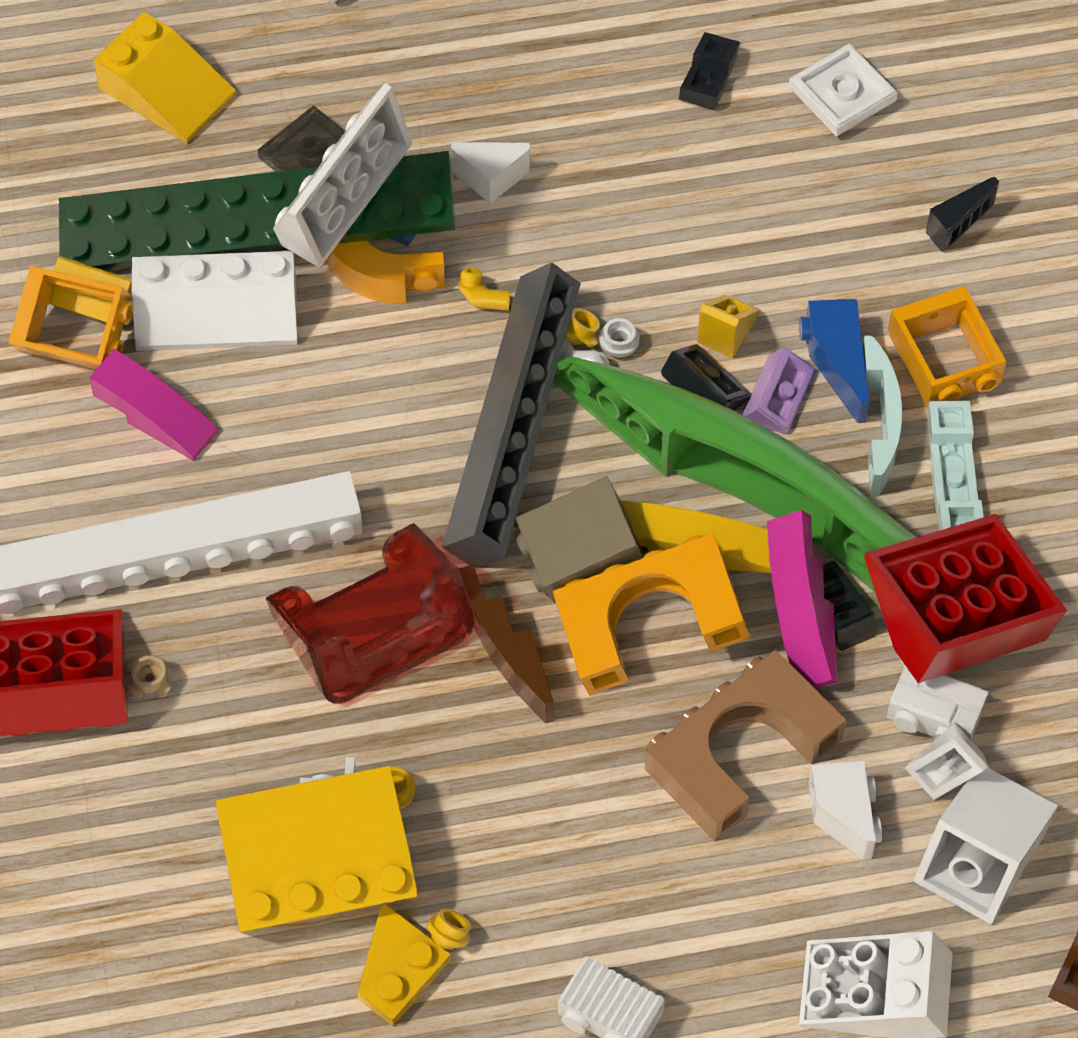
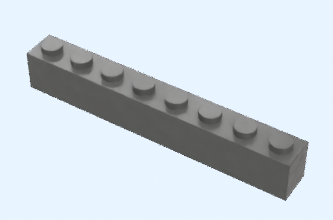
(511, 416)

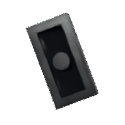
(700, 374)

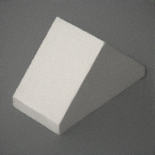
(490, 166)
(947, 762)

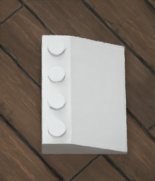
(345, 179)

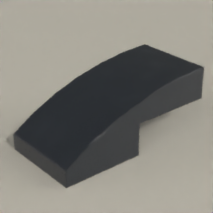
(709, 70)

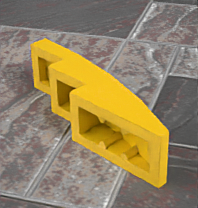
(665, 527)

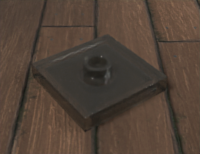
(301, 142)

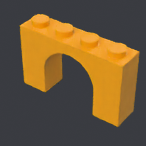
(594, 605)

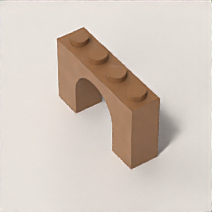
(765, 693)

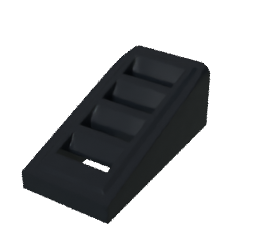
(956, 215)
(856, 624)

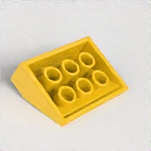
(315, 848)

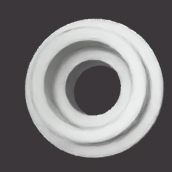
(621, 329)

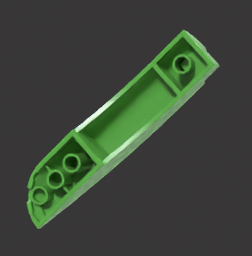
(733, 454)

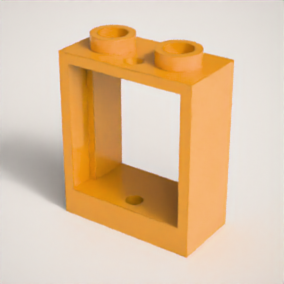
(34, 307)
(936, 314)

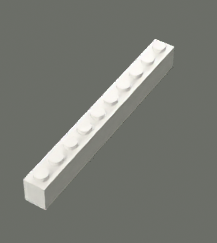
(178, 541)

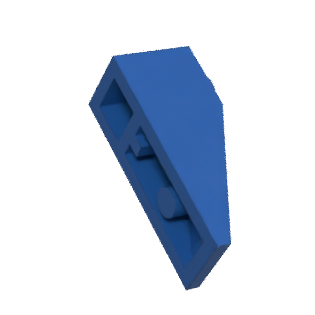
(837, 350)

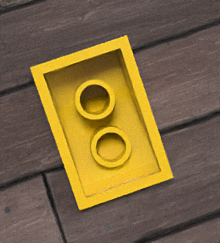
(162, 78)

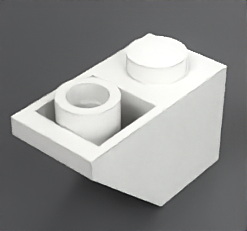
(842, 805)

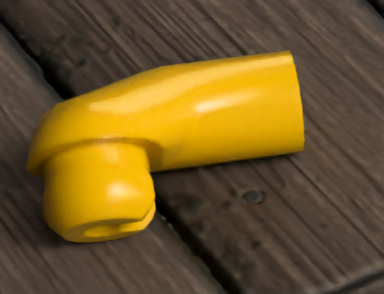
(479, 295)

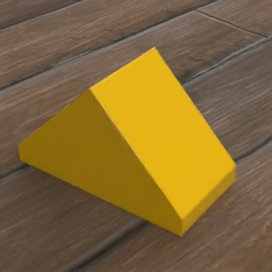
(725, 324)

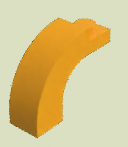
(385, 275)

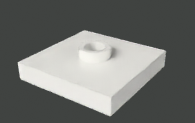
(842, 89)

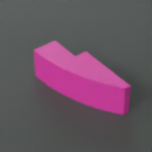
(151, 405)

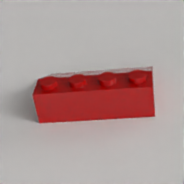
(961, 597)
(62, 673)

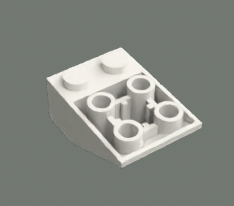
(878, 985)

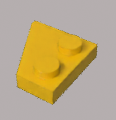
(398, 966)

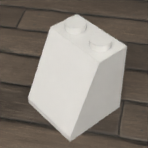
(984, 843)

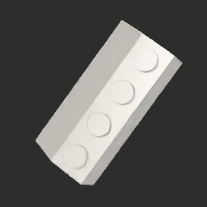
(214, 300)

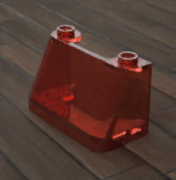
(380, 622)

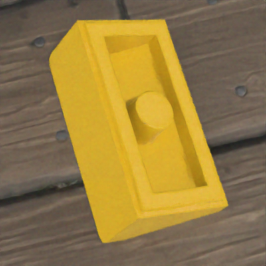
(83, 304)

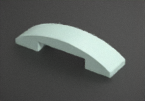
(882, 379)
(953, 463)

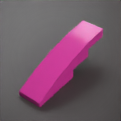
(802, 610)

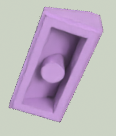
(779, 391)

